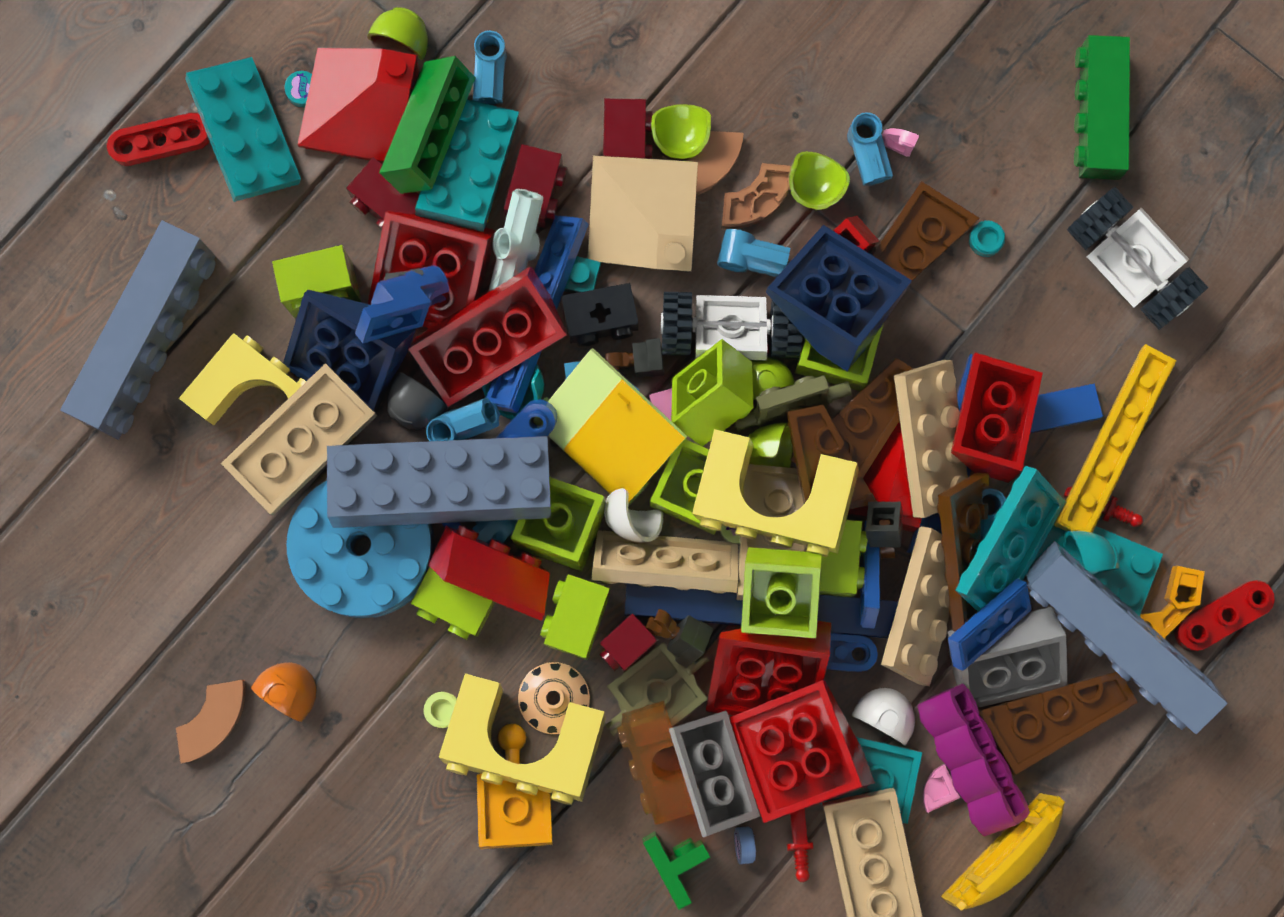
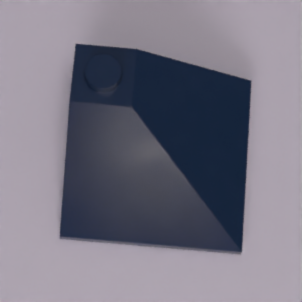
(837, 295)
(327, 335)

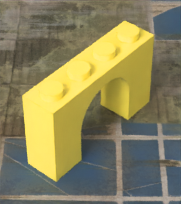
(231, 373)
(816, 524)
(561, 772)

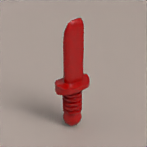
(1116, 511)
(800, 845)

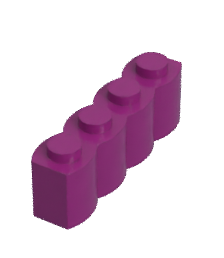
(975, 763)

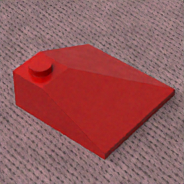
(357, 101)
(421, 242)
(764, 667)
(799, 751)

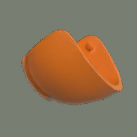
(287, 689)

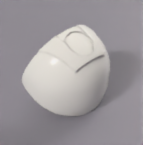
(631, 524)
(888, 712)

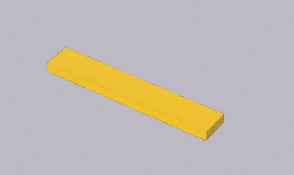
(1115, 441)

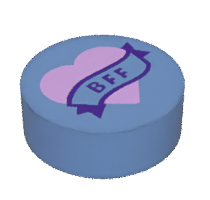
(744, 845)

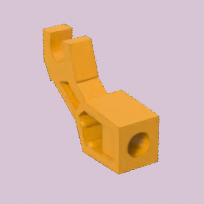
(1176, 611)

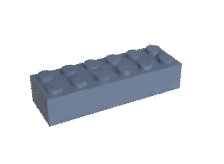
(140, 331)
(438, 482)
(1125, 639)

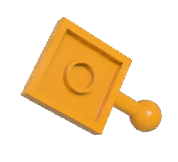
(508, 815)

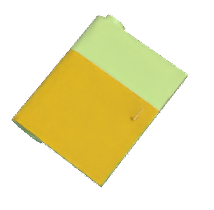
(611, 427)

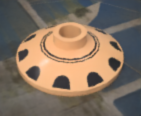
(534, 692)

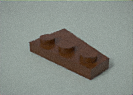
(814, 435)

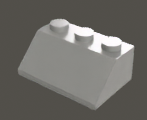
(1020, 663)
(714, 773)

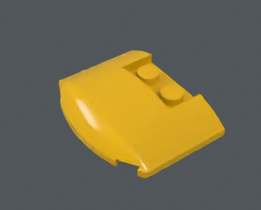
(1008, 856)

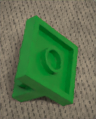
(685, 856)

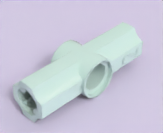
(517, 240)

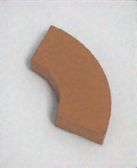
(717, 159)
(757, 200)
(213, 723)

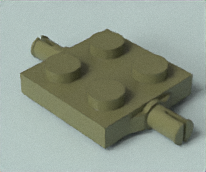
(775, 402)
(658, 680)

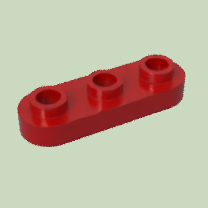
(144, 139)
(1210, 618)

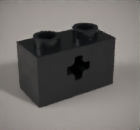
(617, 306)

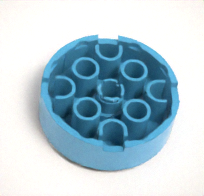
(353, 584)

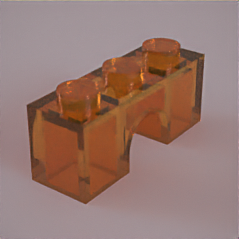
(665, 791)

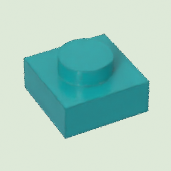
(583, 275)

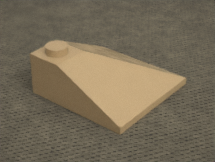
(642, 212)

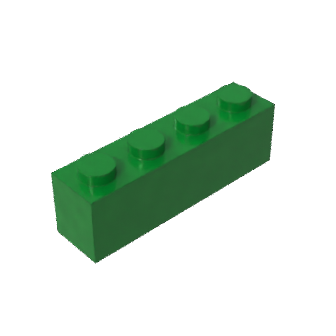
(1103, 107)
(427, 125)

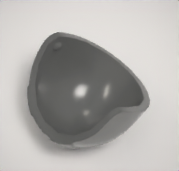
(412, 403)

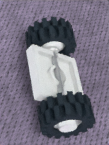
(1137, 258)
(735, 319)

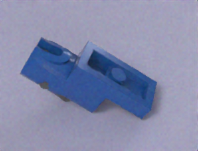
(401, 302)

